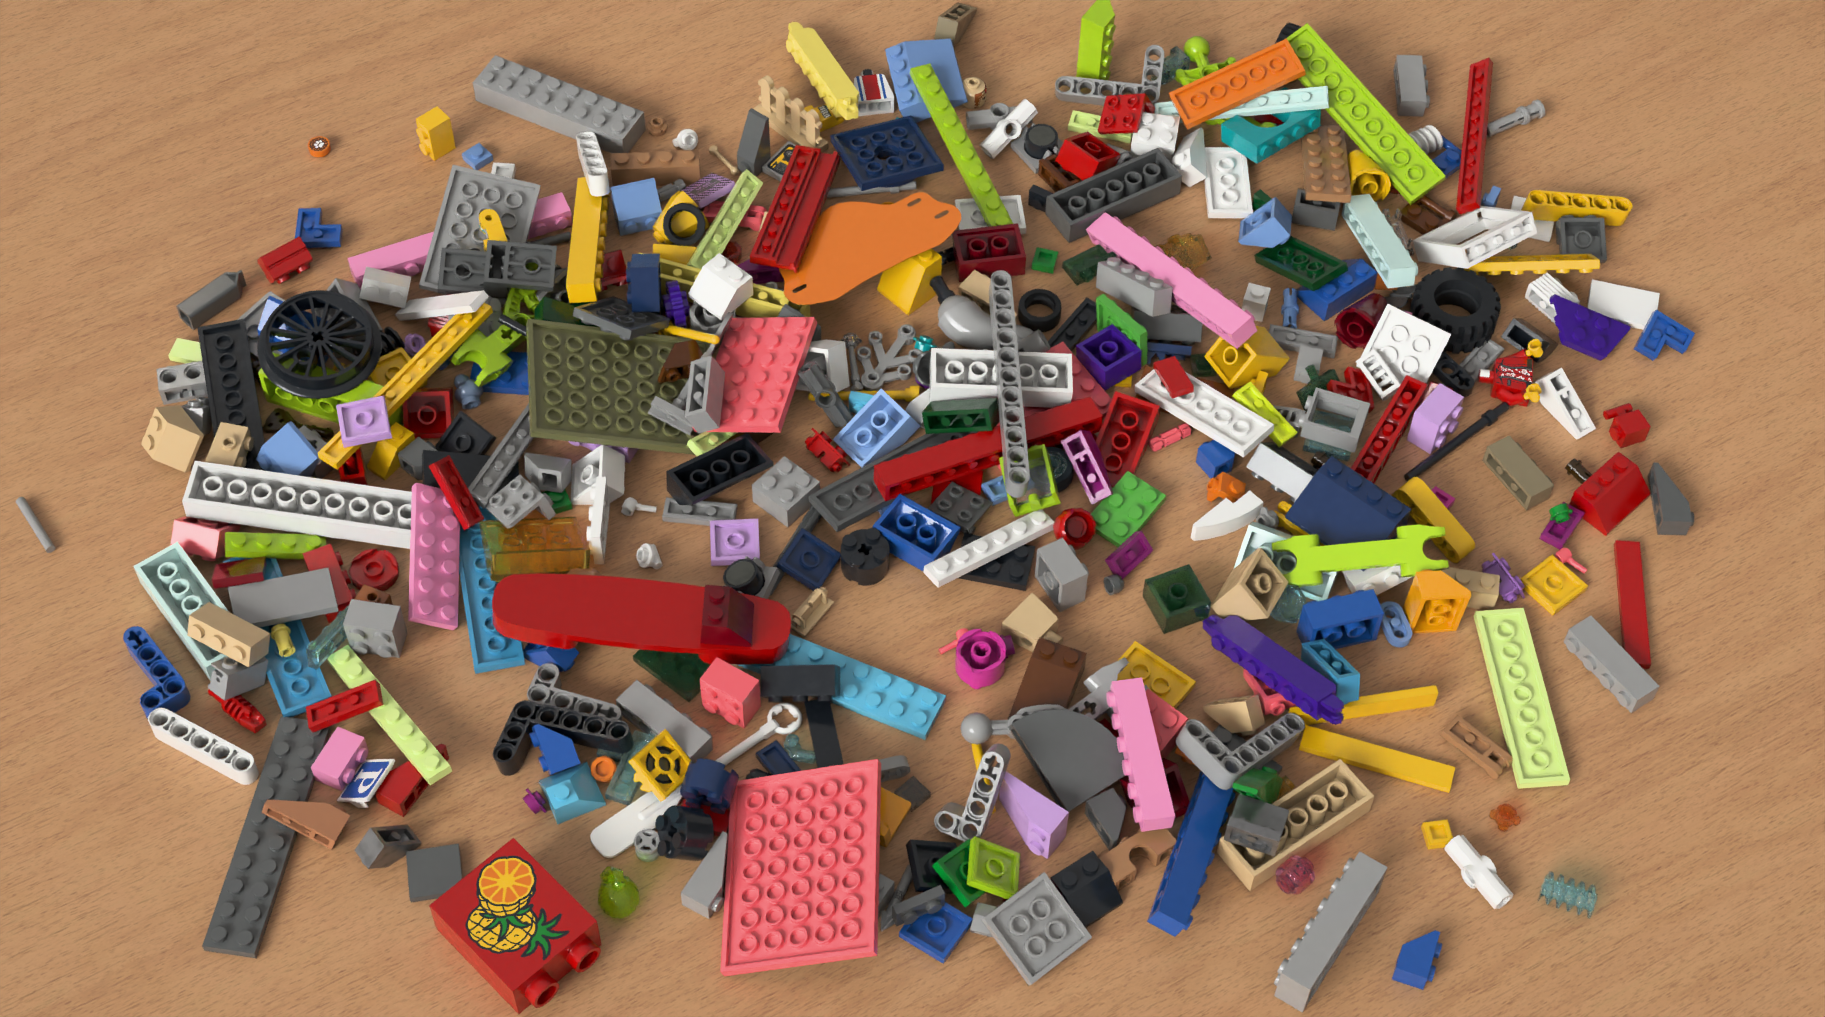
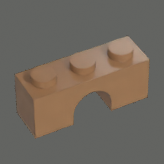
(1153, 845)

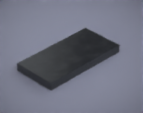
(467, 465)

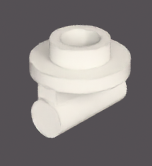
(686, 140)
(648, 556)

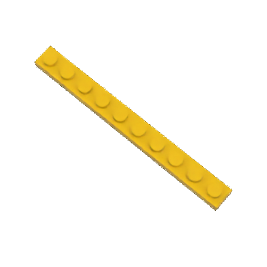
(414, 374)

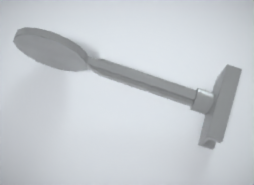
(674, 413)

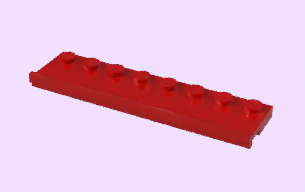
(795, 208)

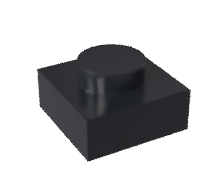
(1038, 197)

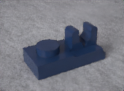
(1179, 351)

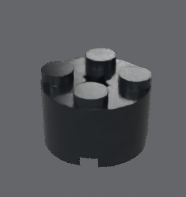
(865, 556)
(684, 833)

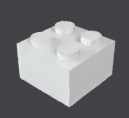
(1156, 132)

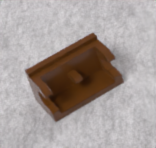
(1054, 174)

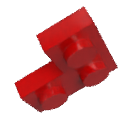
(1356, 386)

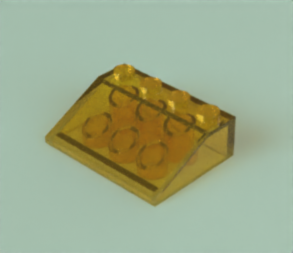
(534, 547)

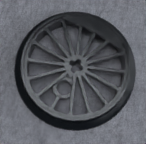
(318, 342)

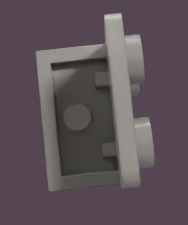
(517, 501)

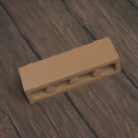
(660, 165)

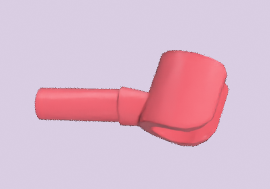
(1565, 555)
(959, 633)

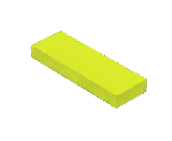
(1254, 400)

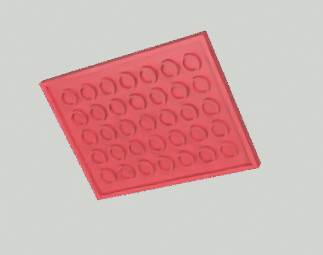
(802, 869)

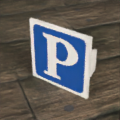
(366, 782)

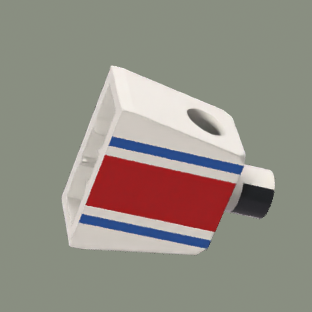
(874, 94)

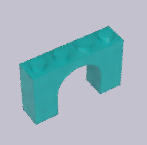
(1261, 142)

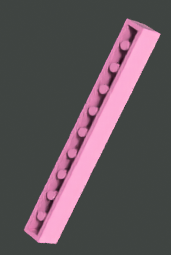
(410, 255)
(1188, 291)

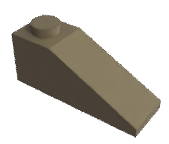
(954, 22)

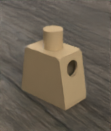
(1031, 621)

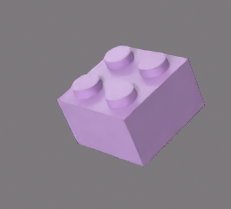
(1435, 419)

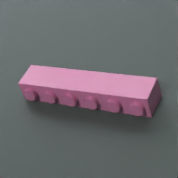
(1141, 755)

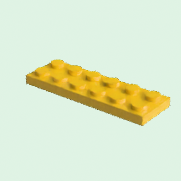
(1537, 263)

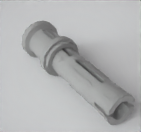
(1521, 116)

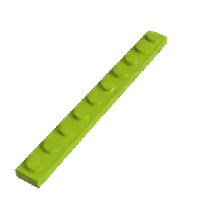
(960, 146)

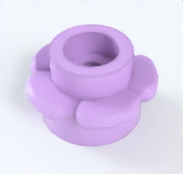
(418, 341)

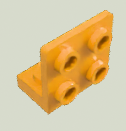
(892, 813)

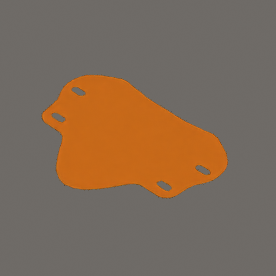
(863, 240)

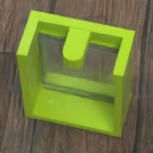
(1042, 486)

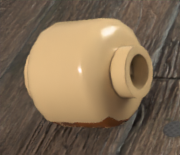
(975, 91)

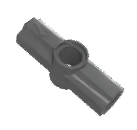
(817, 384)

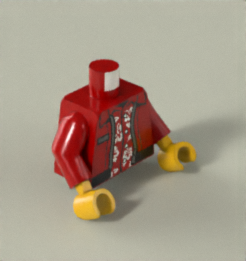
(1513, 376)

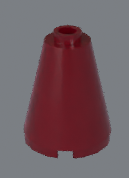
(1360, 320)

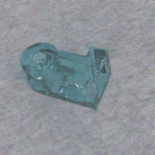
(1176, 60)

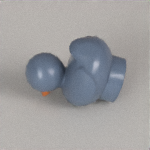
(467, 392)

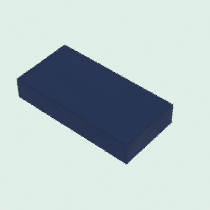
(776, 759)

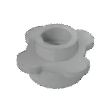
(1268, 518)

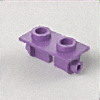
(1510, 586)

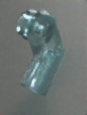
(796, 752)

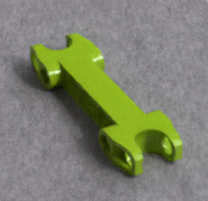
(1403, 552)

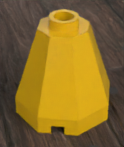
(682, 224)

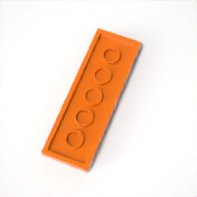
(1237, 83)

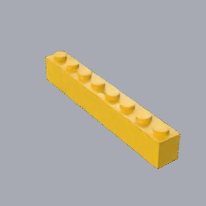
(587, 245)

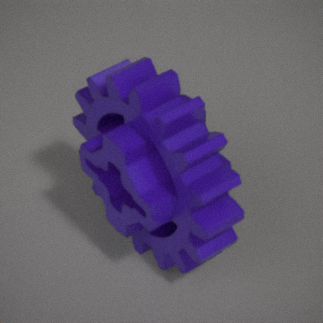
(676, 304)

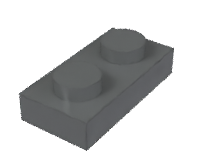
(914, 907)

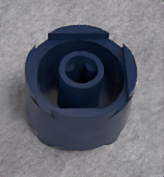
(709, 785)

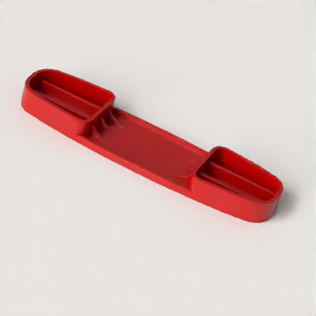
(628, 614)

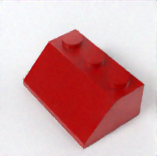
(1611, 493)

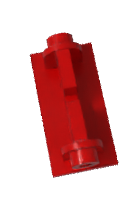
(834, 456)

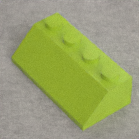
(1096, 41)

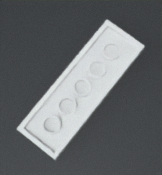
(1209, 413)

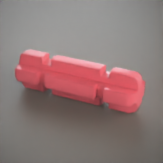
(1169, 437)

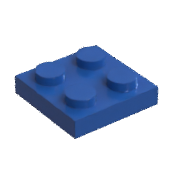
(937, 932)

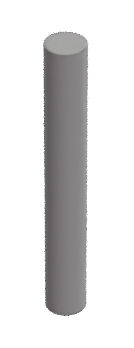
(35, 525)

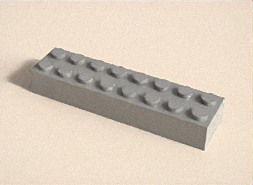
(558, 105)

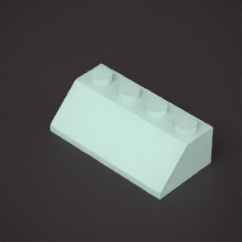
(1262, 537)

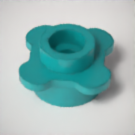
(924, 343)

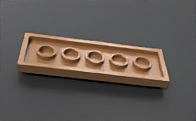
(1326, 165)

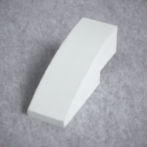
(1227, 517)

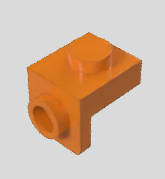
(1225, 487)

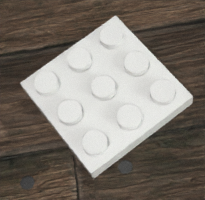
(1406, 344)

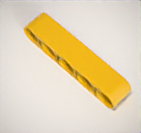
(1554, 205)

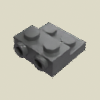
(1582, 236)

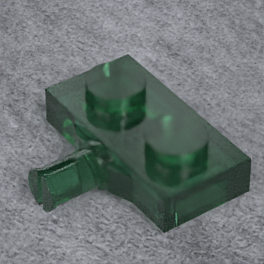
(1315, 381)

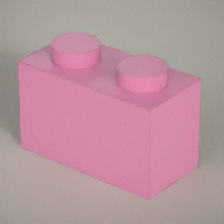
(340, 759)

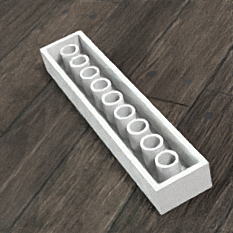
(299, 504)

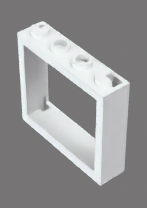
(1504, 228)

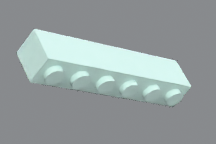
(1379, 241)

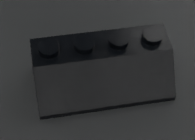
(716, 470)

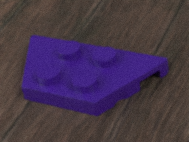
(1586, 329)

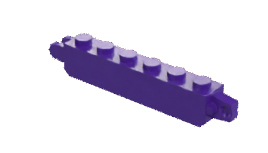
(1275, 667)

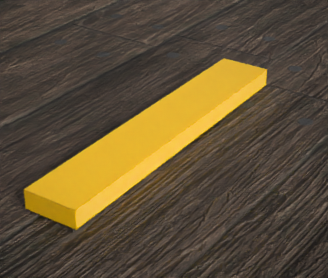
(1380, 704)
(1377, 758)

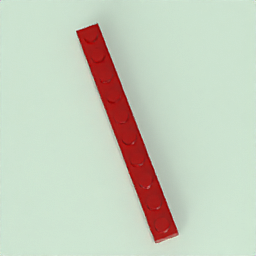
(1474, 136)

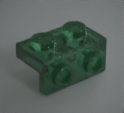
(1084, 265)

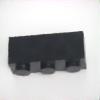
(800, 682)

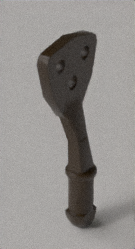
(280, 418)

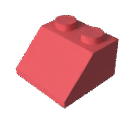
(202, 536)

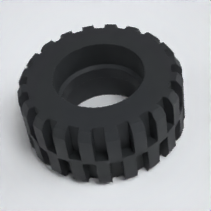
(1463, 290)

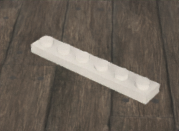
(988, 548)

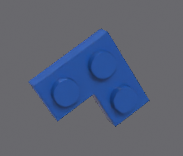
(313, 233)
(1660, 331)

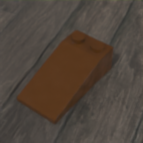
(1050, 676)

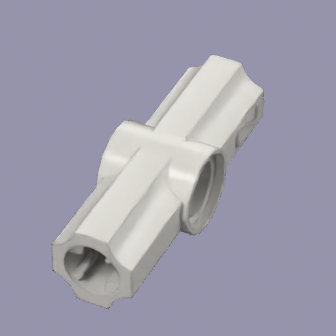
(999, 138)
(1478, 872)

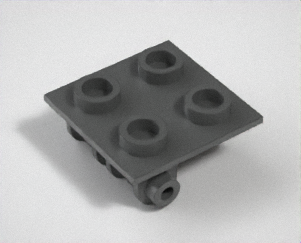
(960, 507)

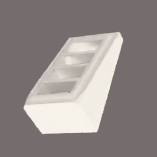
(1372, 379)

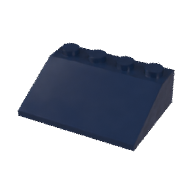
(1346, 507)

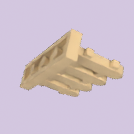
(789, 125)

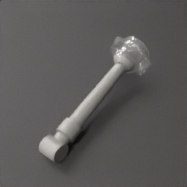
(851, 342)

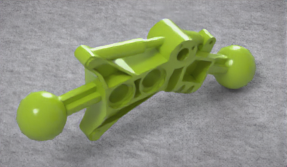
(1197, 50)

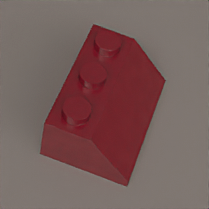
(989, 251)

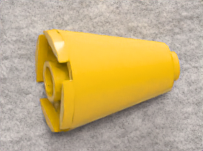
(1367, 176)

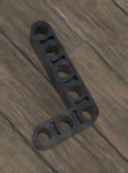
(562, 720)

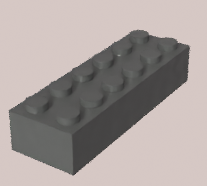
(1116, 191)

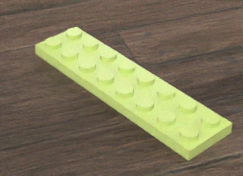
(1521, 698)

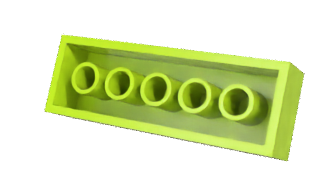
(323, 407)

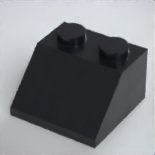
(1088, 888)

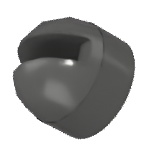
(1113, 584)

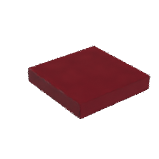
(239, 572)

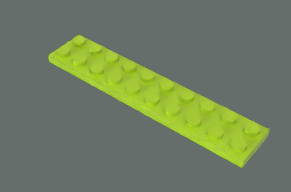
(1365, 118)

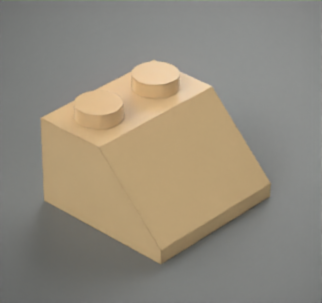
(172, 437)

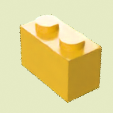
(435, 133)

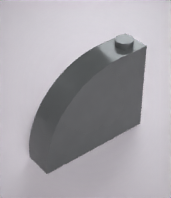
(1069, 754)

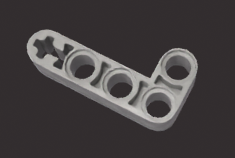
(553, 695)
(979, 792)

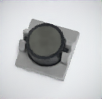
(1037, 143)
(748, 577)

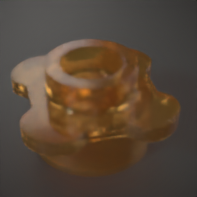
(1507, 811)

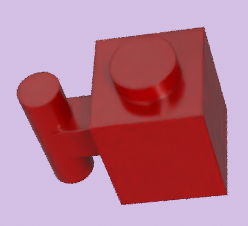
(1627, 426)

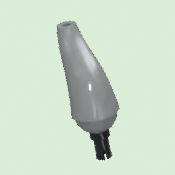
(965, 320)

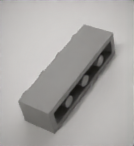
(1134, 287)
(1611, 664)
(653, 714)

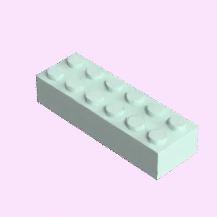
(178, 592)

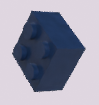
(645, 285)

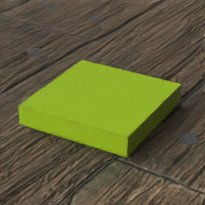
(993, 868)

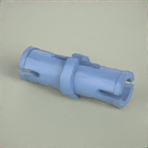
(1290, 308)

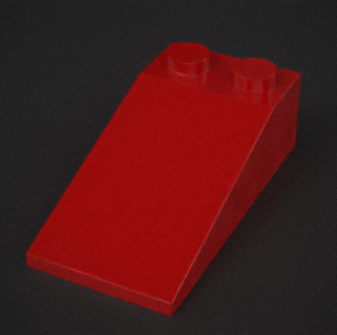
(1126, 434)

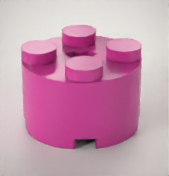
(980, 658)

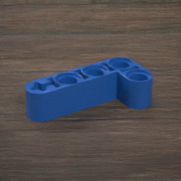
(165, 686)

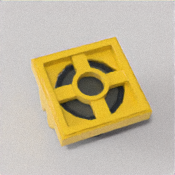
(660, 767)

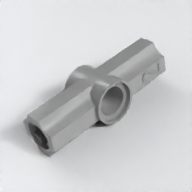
(988, 118)

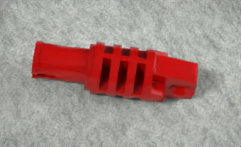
(242, 712)

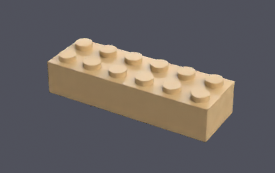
(1315, 814)

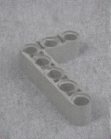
(1097, 86)
(1226, 766)

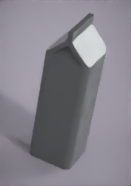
(211, 299)

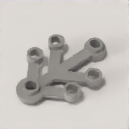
(875, 378)

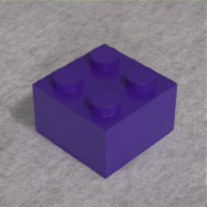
(1109, 356)

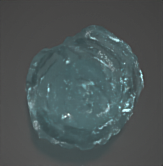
(1289, 605)

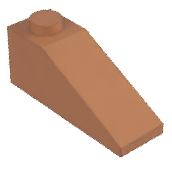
(312, 819)

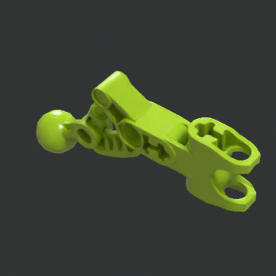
(492, 350)

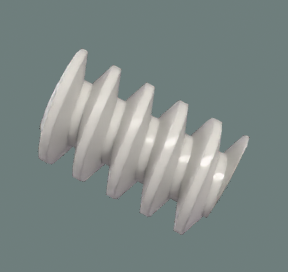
(1427, 139)

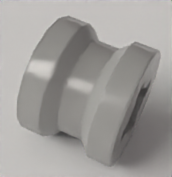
(650, 839)

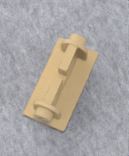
(811, 611)

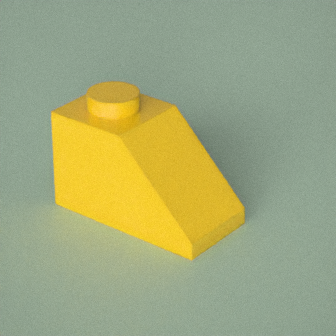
(385, 455)

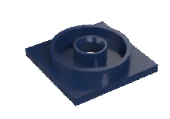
(899, 141)

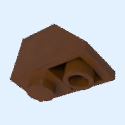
(679, 361)

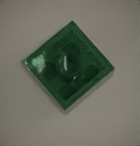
(1176, 599)

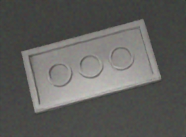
(284, 598)

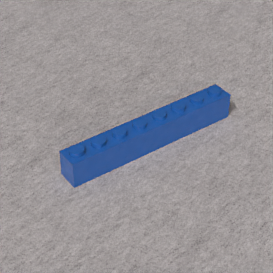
(1190, 857)

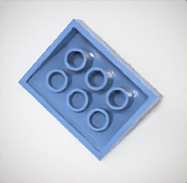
(910, 54)

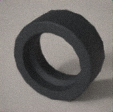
(680, 240)
(1043, 297)

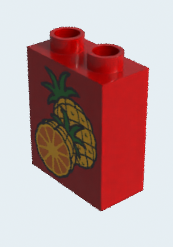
(517, 927)

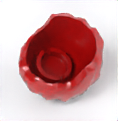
(1075, 527)

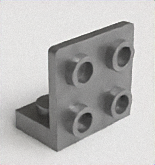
(1256, 825)

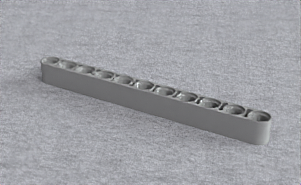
(1008, 369)

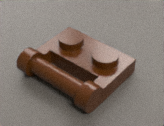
(1423, 220)

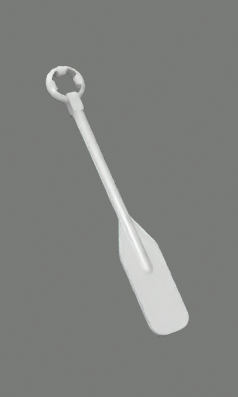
(620, 830)

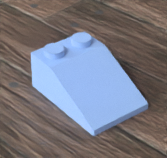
(876, 430)

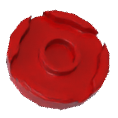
(374, 569)

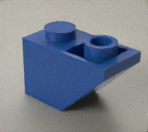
(1215, 458)
(556, 750)
(1415, 960)

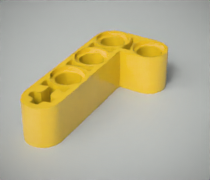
(1430, 511)

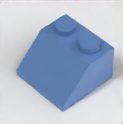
(635, 206)
(1266, 226)
(288, 453)

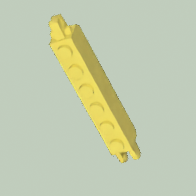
(823, 71)

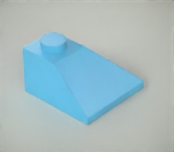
(572, 793)

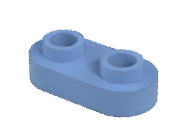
(1395, 626)

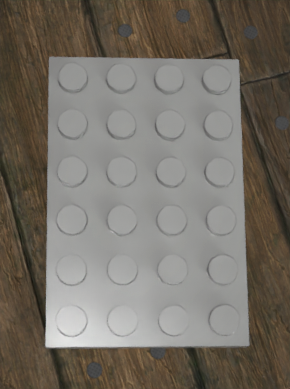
(458, 220)

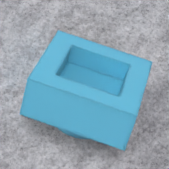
(858, 400)

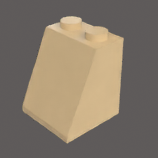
(1251, 589)

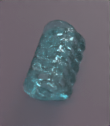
(1568, 893)

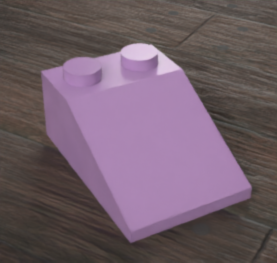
(1034, 816)

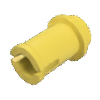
(280, 634)

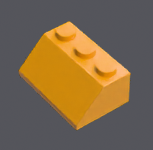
(1435, 602)

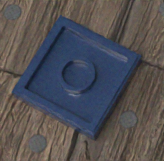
(809, 560)

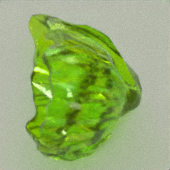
(617, 893)

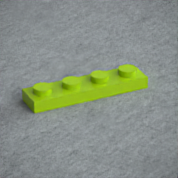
(270, 545)

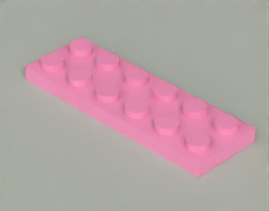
(433, 559)

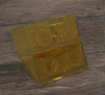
(1187, 250)

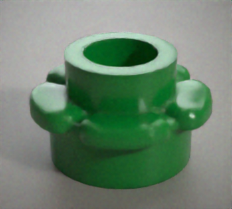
(1560, 513)

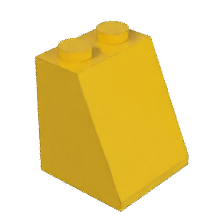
(909, 281)
(1242, 364)

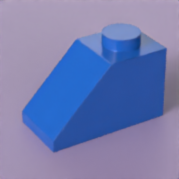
(543, 654)

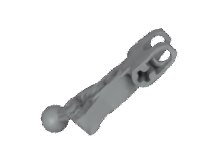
(978, 728)

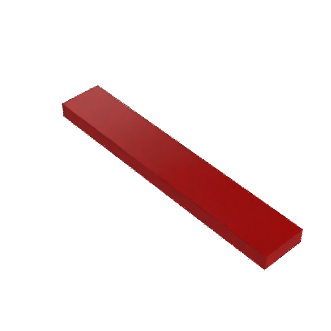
(1632, 601)

